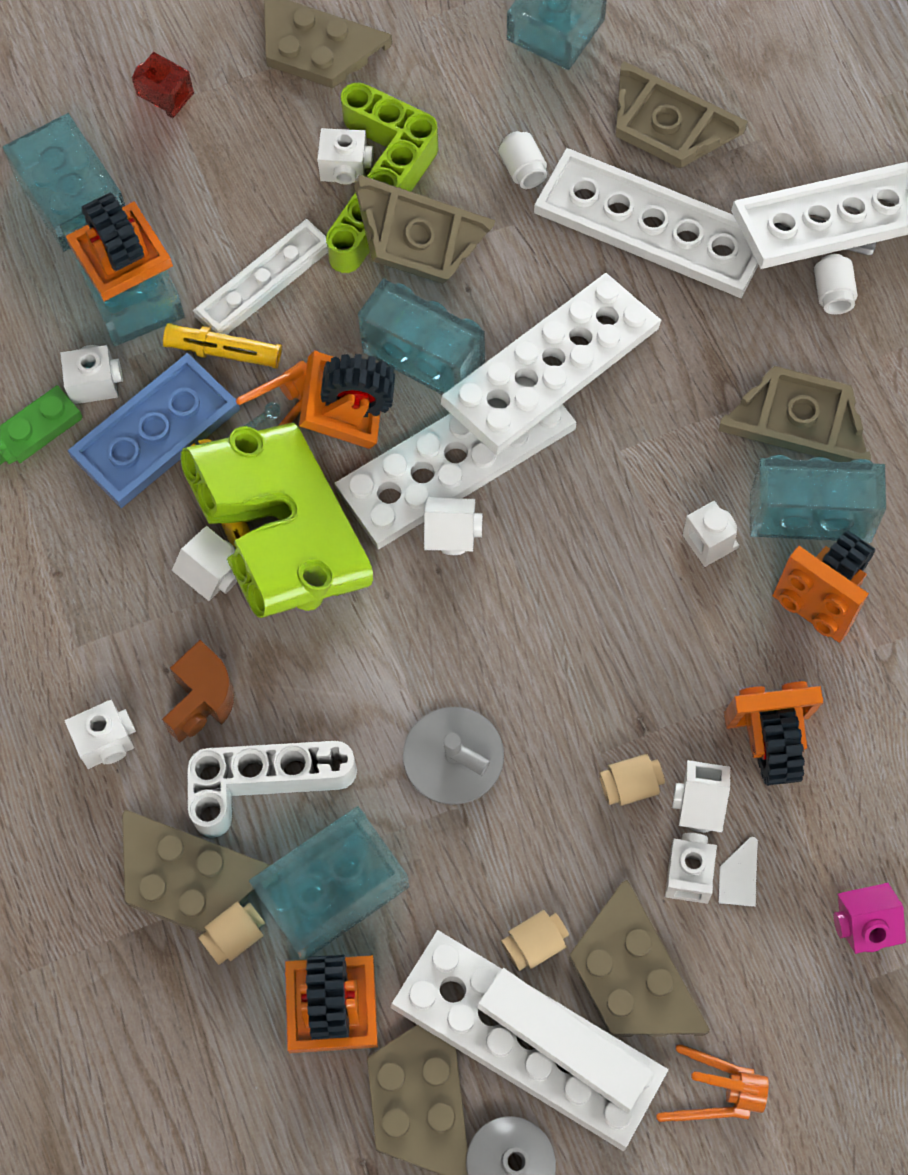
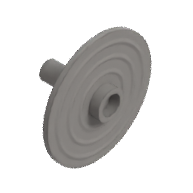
(453, 755)

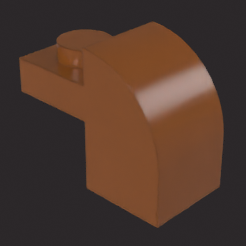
(208, 690)

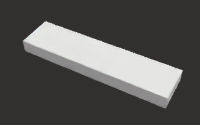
(262, 279)
(565, 1040)

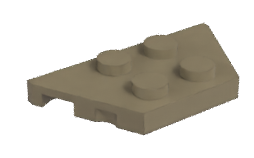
(317, 42)
(669, 119)
(416, 230)
(801, 416)
(182, 874)
(633, 974)
(419, 1102)

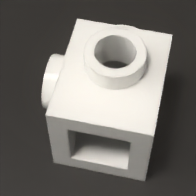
(343, 155)
(90, 374)
(451, 525)
(205, 564)
(101, 734)
(703, 796)

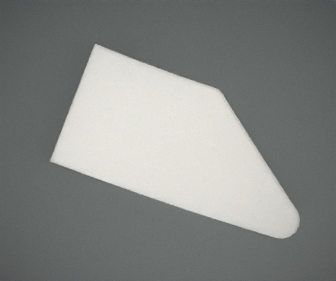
(738, 876)

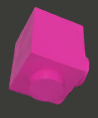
(870, 918)

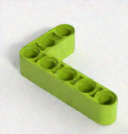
(370, 111)

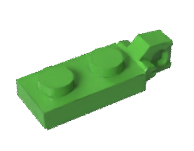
(37, 425)

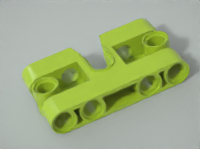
(278, 476)

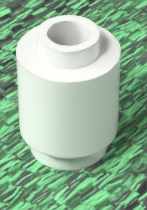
(523, 159)
(835, 284)

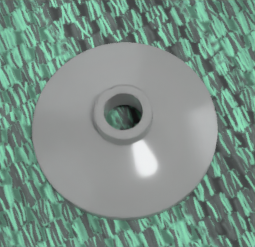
(507, 1135)

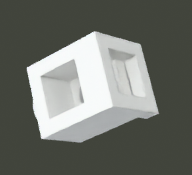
(710, 533)
(689, 883)

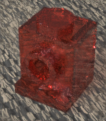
(163, 83)

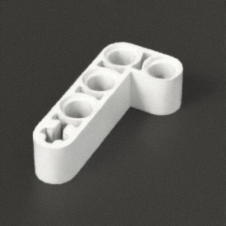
(270, 780)

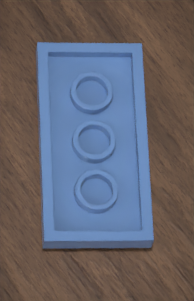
(152, 430)

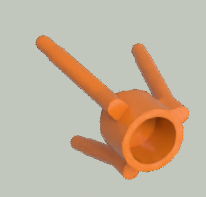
(290, 383)
(743, 1089)

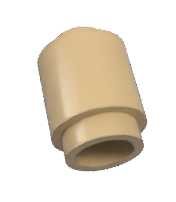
(631, 780)
(232, 932)
(535, 940)

